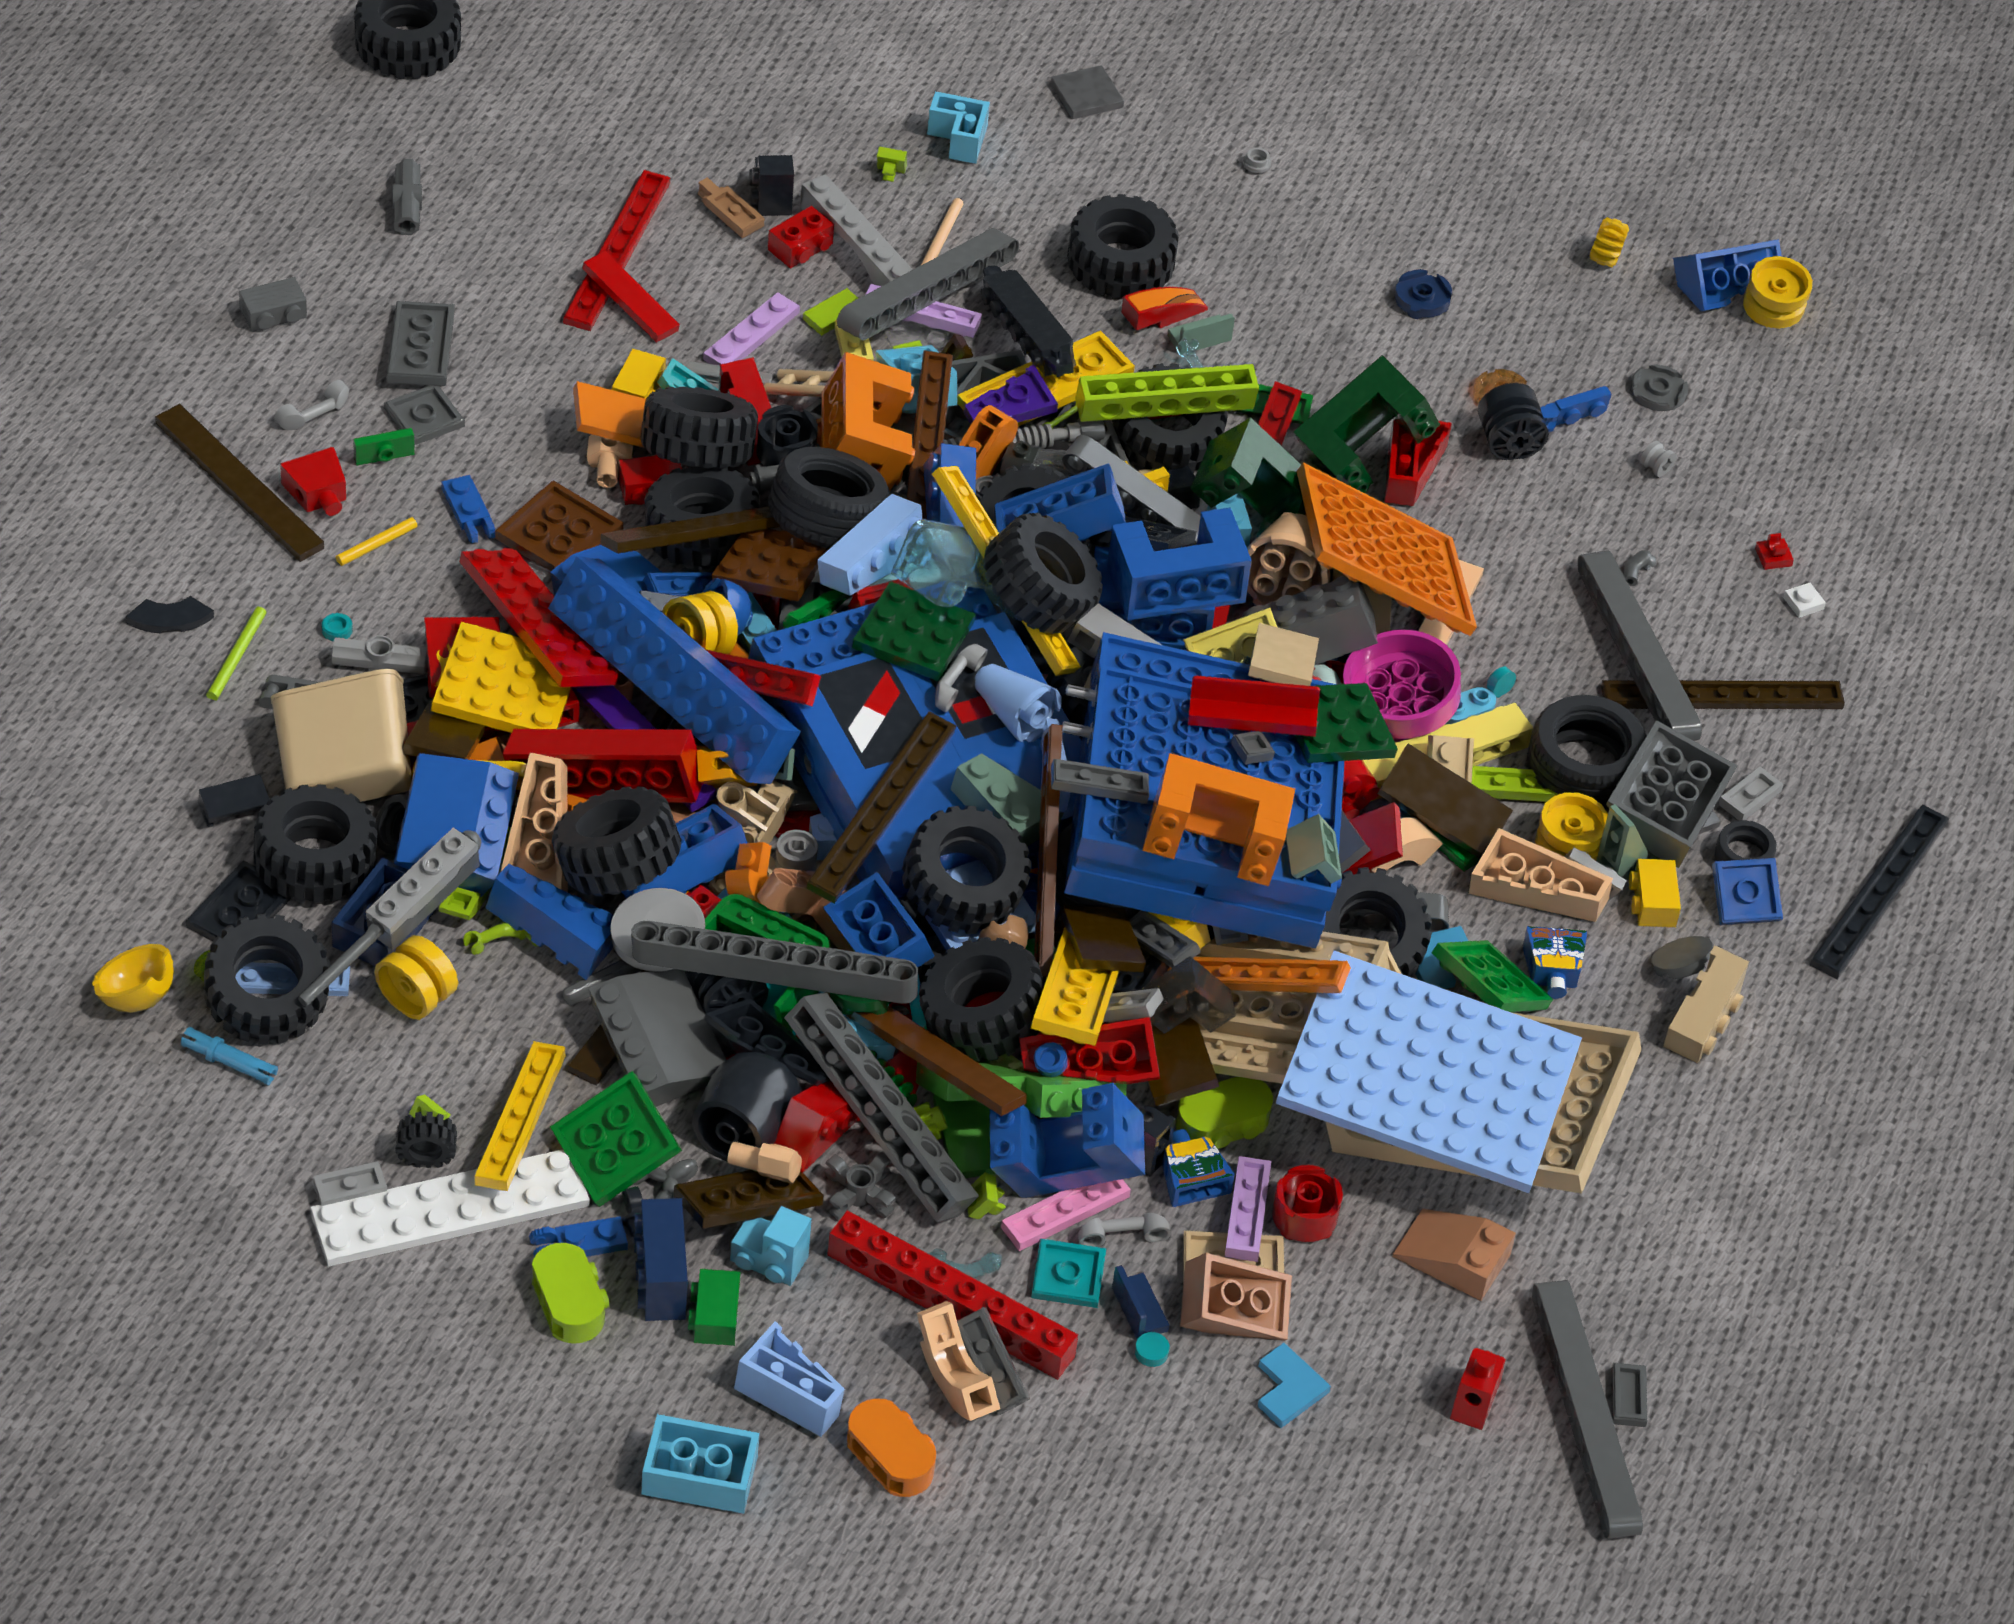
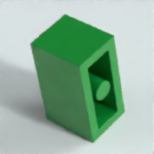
(716, 1307)

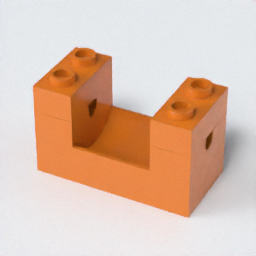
(858, 414)
(1221, 807)

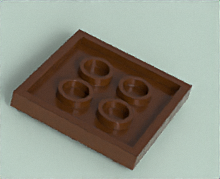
(555, 526)
(771, 563)

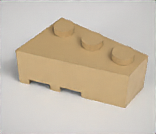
(1708, 1006)

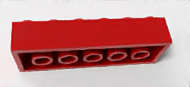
(616, 759)

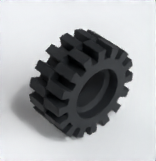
(426, 1140)

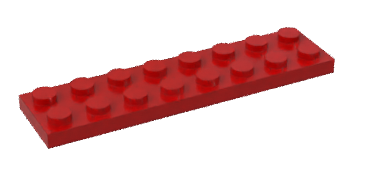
(524, 605)

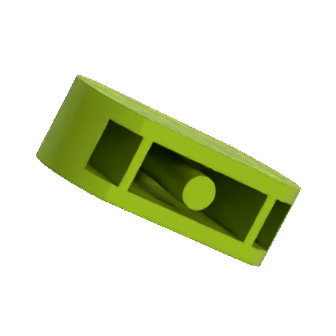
(1228, 1112)
(569, 1292)

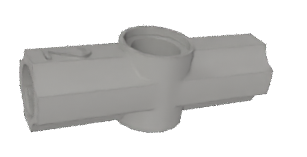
(378, 654)

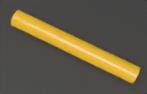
(376, 541)

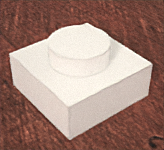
(1804, 600)

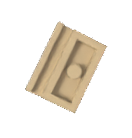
(1453, 753)

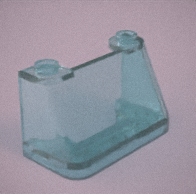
(941, 564)

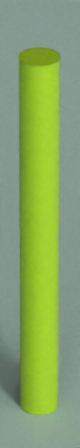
(236, 653)

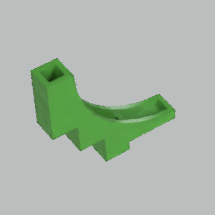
(1044, 1095)

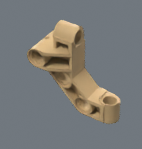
(757, 812)

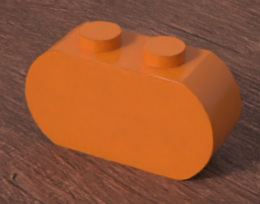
(991, 436)
(891, 1447)

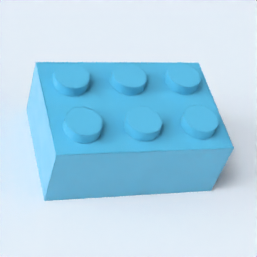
(700, 1463)

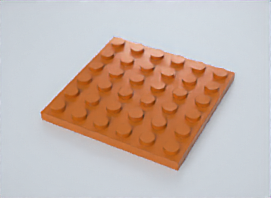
(1385, 550)

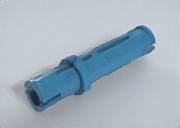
(228, 1055)

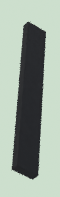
(1879, 892)

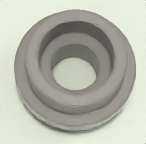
(1257, 160)

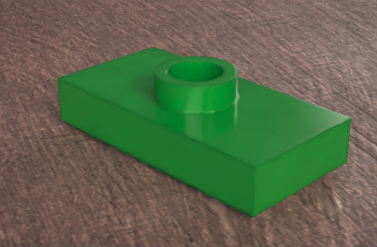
(384, 446)

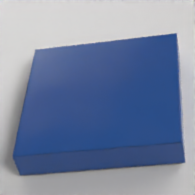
(1747, 891)

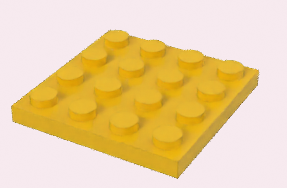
(498, 683)

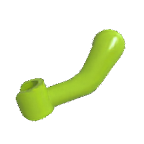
(492, 933)

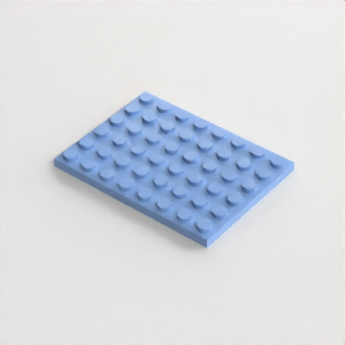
(1431, 1073)

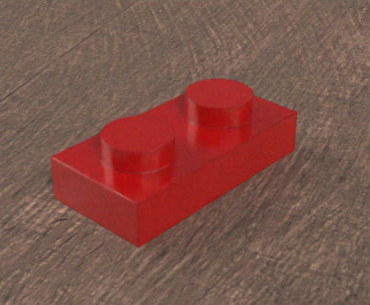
(1280, 411)

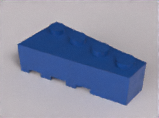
(947, 455)

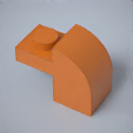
(749, 871)

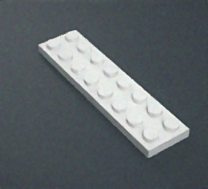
(446, 1209)

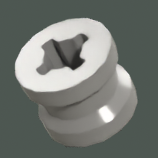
(1658, 458)

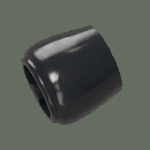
(743, 1094)

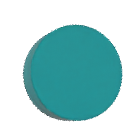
(337, 626)
(1501, 681)
(1152, 1349)

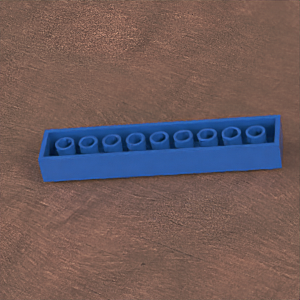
(674, 670)

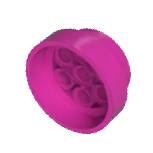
(1411, 680)

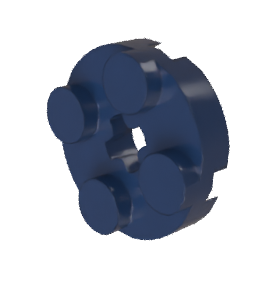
(1423, 305)

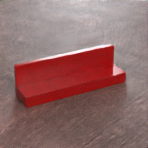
(1254, 705)

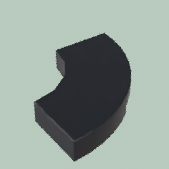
(160, 617)

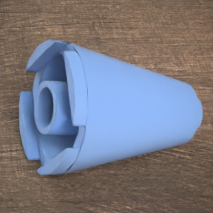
(1018, 700)

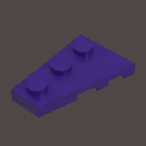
(1020, 398)

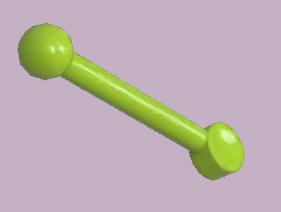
(1062, 417)

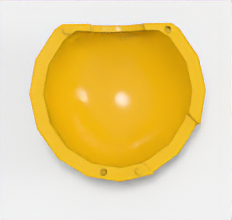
(135, 978)

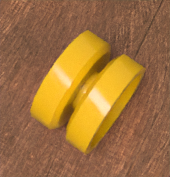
(1777, 292)
(706, 619)
(1571, 822)
(416, 977)

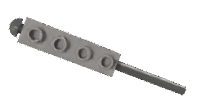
(409, 901)

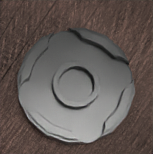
(1651, 389)
(1682, 957)

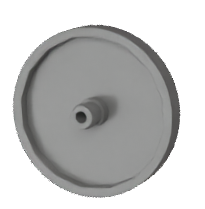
(652, 905)

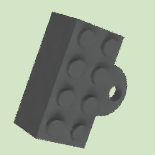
(1333, 612)

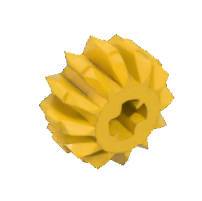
(1609, 242)

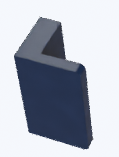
(1138, 1303)

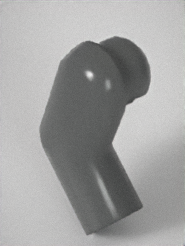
(1635, 563)

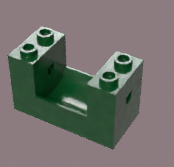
(1357, 415)
(1254, 467)

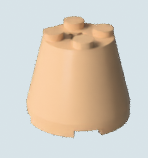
(1284, 560)

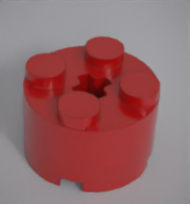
(1358, 788)
(1307, 1204)

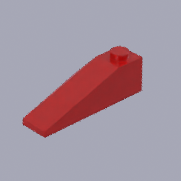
(1121, 1055)

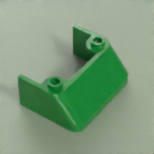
(747, 917)

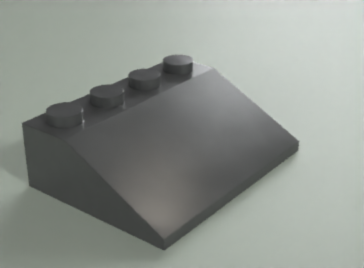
(1671, 791)
(658, 1032)

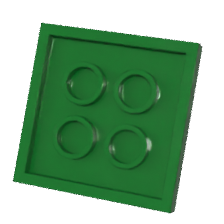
(1491, 976)
(615, 1138)

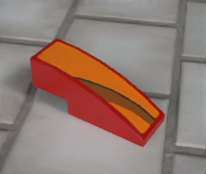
(1161, 306)

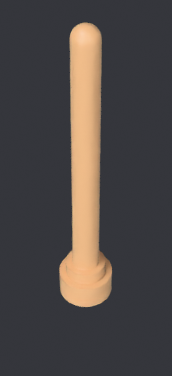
(943, 230)

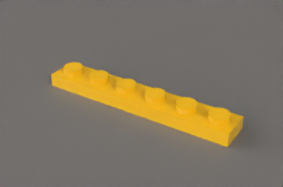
(520, 1116)

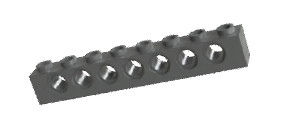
(881, 1107)

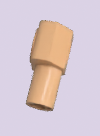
(605, 455)
(769, 1160)

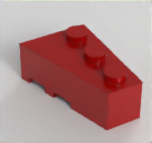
(744, 381)
(1412, 463)
(815, 1122)

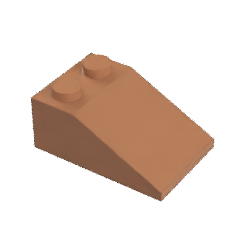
(1457, 1249)
(1235, 1298)

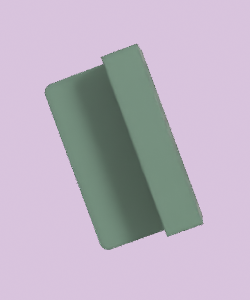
(1207, 331)
(1313, 847)

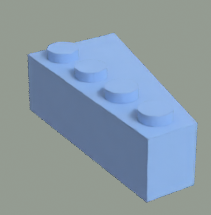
(869, 547)

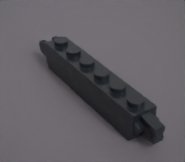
(1028, 321)

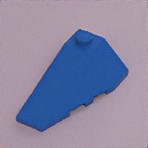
(1718, 275)

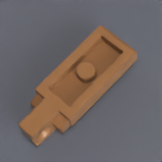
(730, 208)

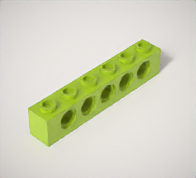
(1166, 392)

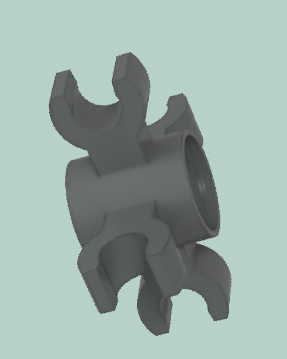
(860, 1185)

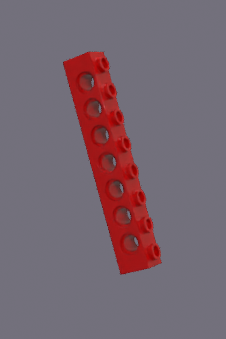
(932, 1282)

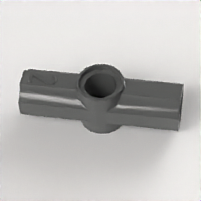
(407, 197)

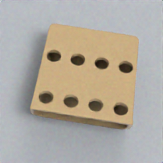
(345, 734)

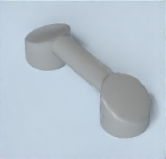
(291, 419)
(969, 657)
(1148, 1222)

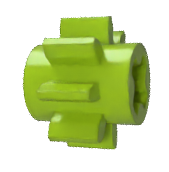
(932, 1118)

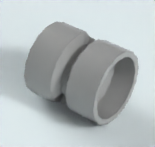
(796, 851)

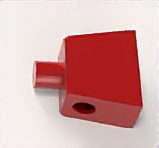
(315, 481)
(1482, 1378)

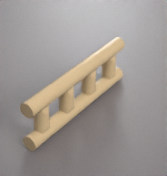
(809, 388)

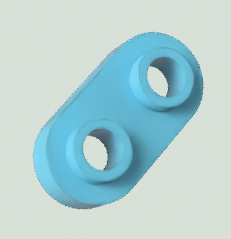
(1474, 702)

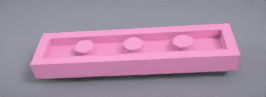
(1062, 1212)

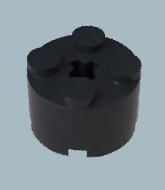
(783, 432)

